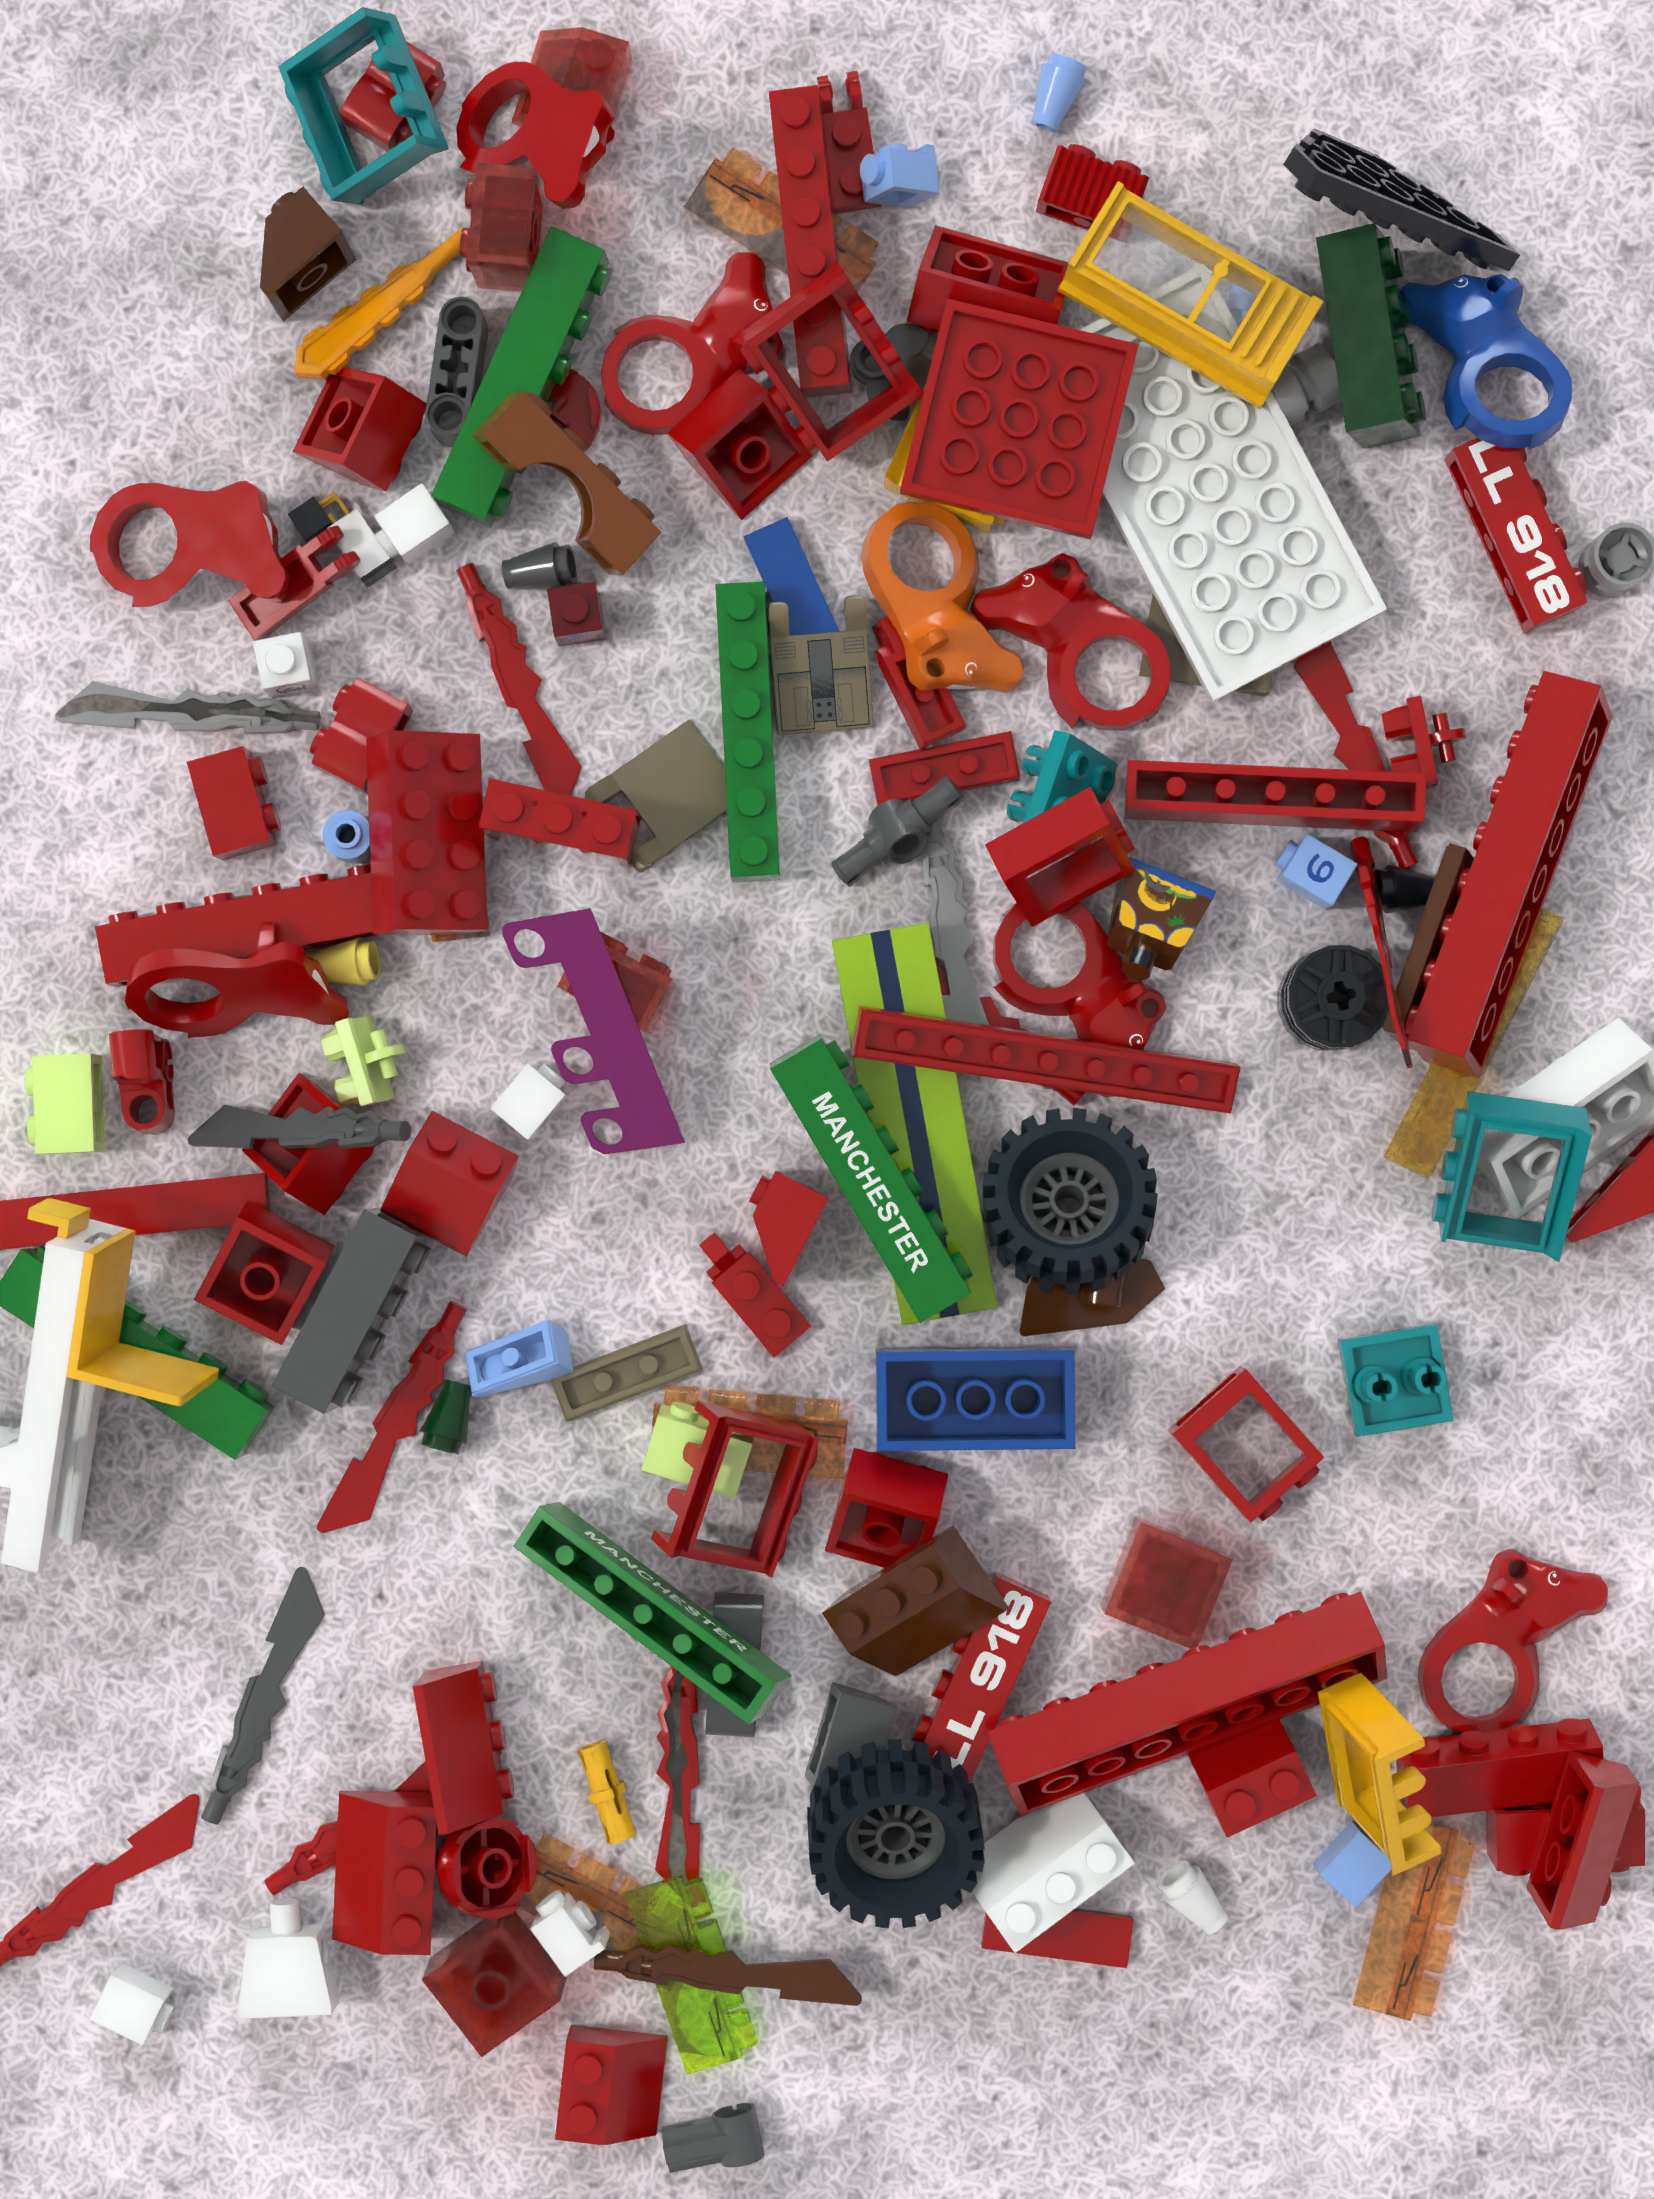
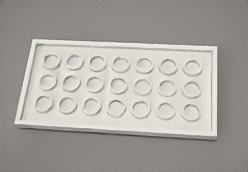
(1228, 524)

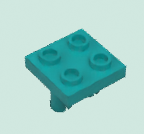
(1063, 772)
(1395, 1380)

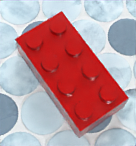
(426, 833)

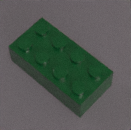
(1370, 336)

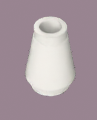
(1192, 1896)

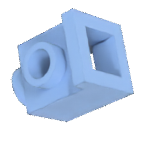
(899, 176)

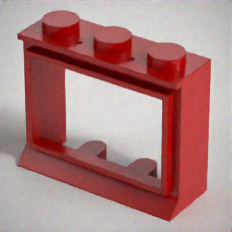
(787, 393)
(559, 820)
(781, 1505)

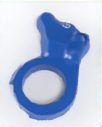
(1483, 331)

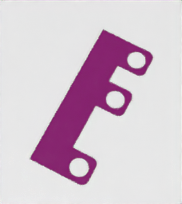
(614, 1034)

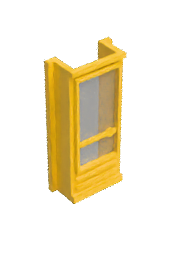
(1188, 296)

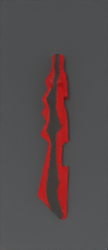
(1365, 867)
(680, 1771)

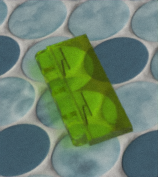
(698, 2017)

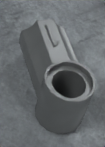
(723, 2138)

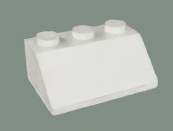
(1047, 1867)

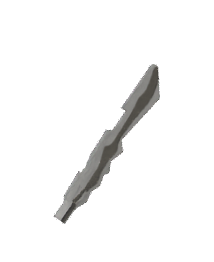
(190, 711)

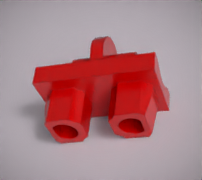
(1410, 721)

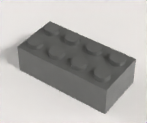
(350, 1312)

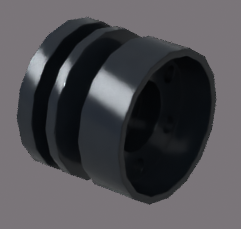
(1321, 1024)

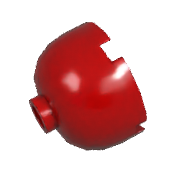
(486, 1868)

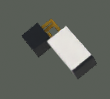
(358, 536)

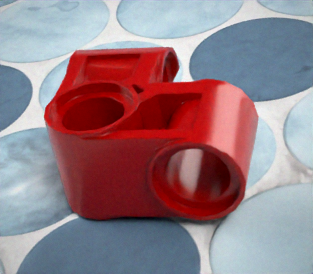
(143, 1074)

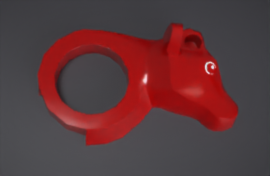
(1099, 1000)
(1515, 1609)

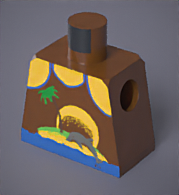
(1154, 918)

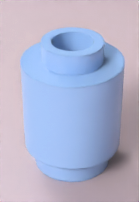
(354, 851)

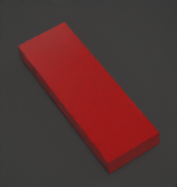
(968, 763)
(1077, 1937)

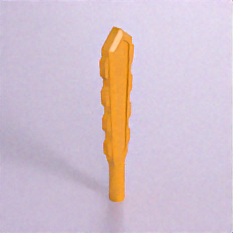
(355, 326)

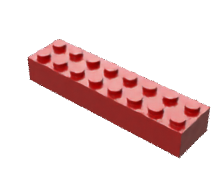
(1509, 873)
(1186, 1702)

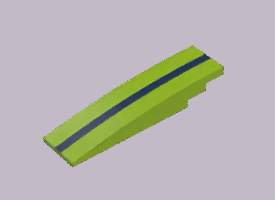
(916, 1103)

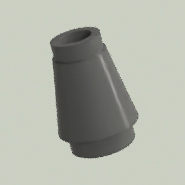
(541, 568)

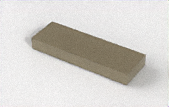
(627, 1372)

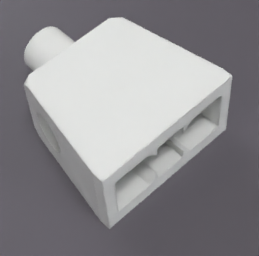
(287, 1968)

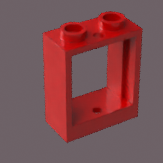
(1053, 837)
(1211, 1409)

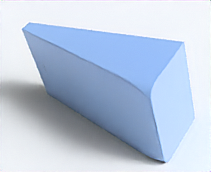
(519, 1359)

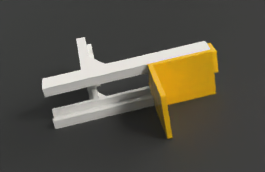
(69, 1364)

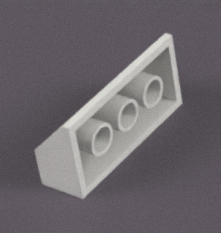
(1608, 1077)

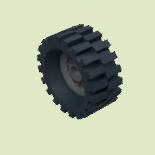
(1065, 1150)
(895, 1834)

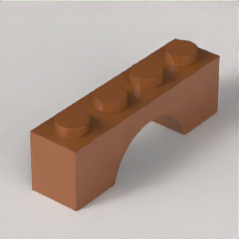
(611, 525)

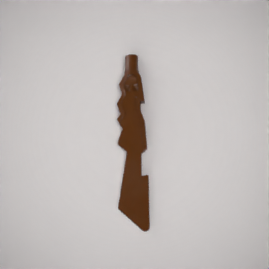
(727, 1973)

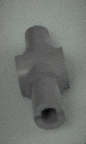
(898, 831)

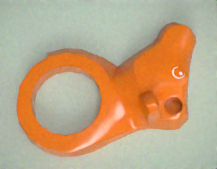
(940, 637)

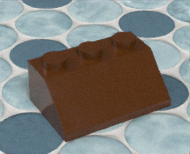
(916, 1605)

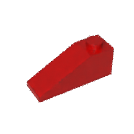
(1621, 1197)

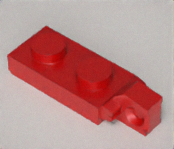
(929, 713)
(754, 1295)

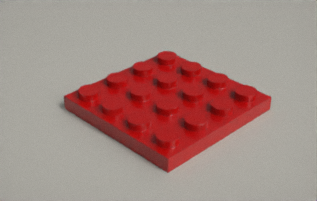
(1018, 419)

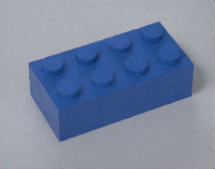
(975, 1398)

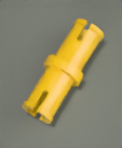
(607, 1792)

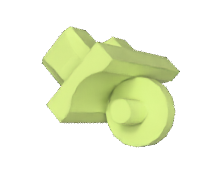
(367, 1058)

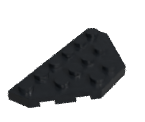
(1368, 183)

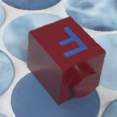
(576, 614)

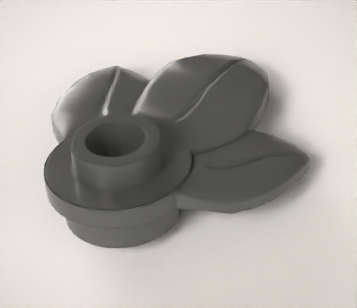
(909, 343)

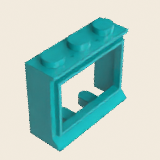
(320, 117)
(1458, 1169)

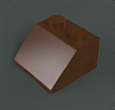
(300, 252)

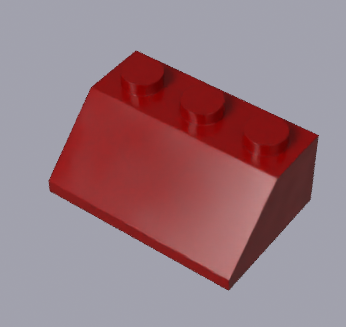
(986, 276)
(462, 1745)
(1582, 1840)
(385, 1871)

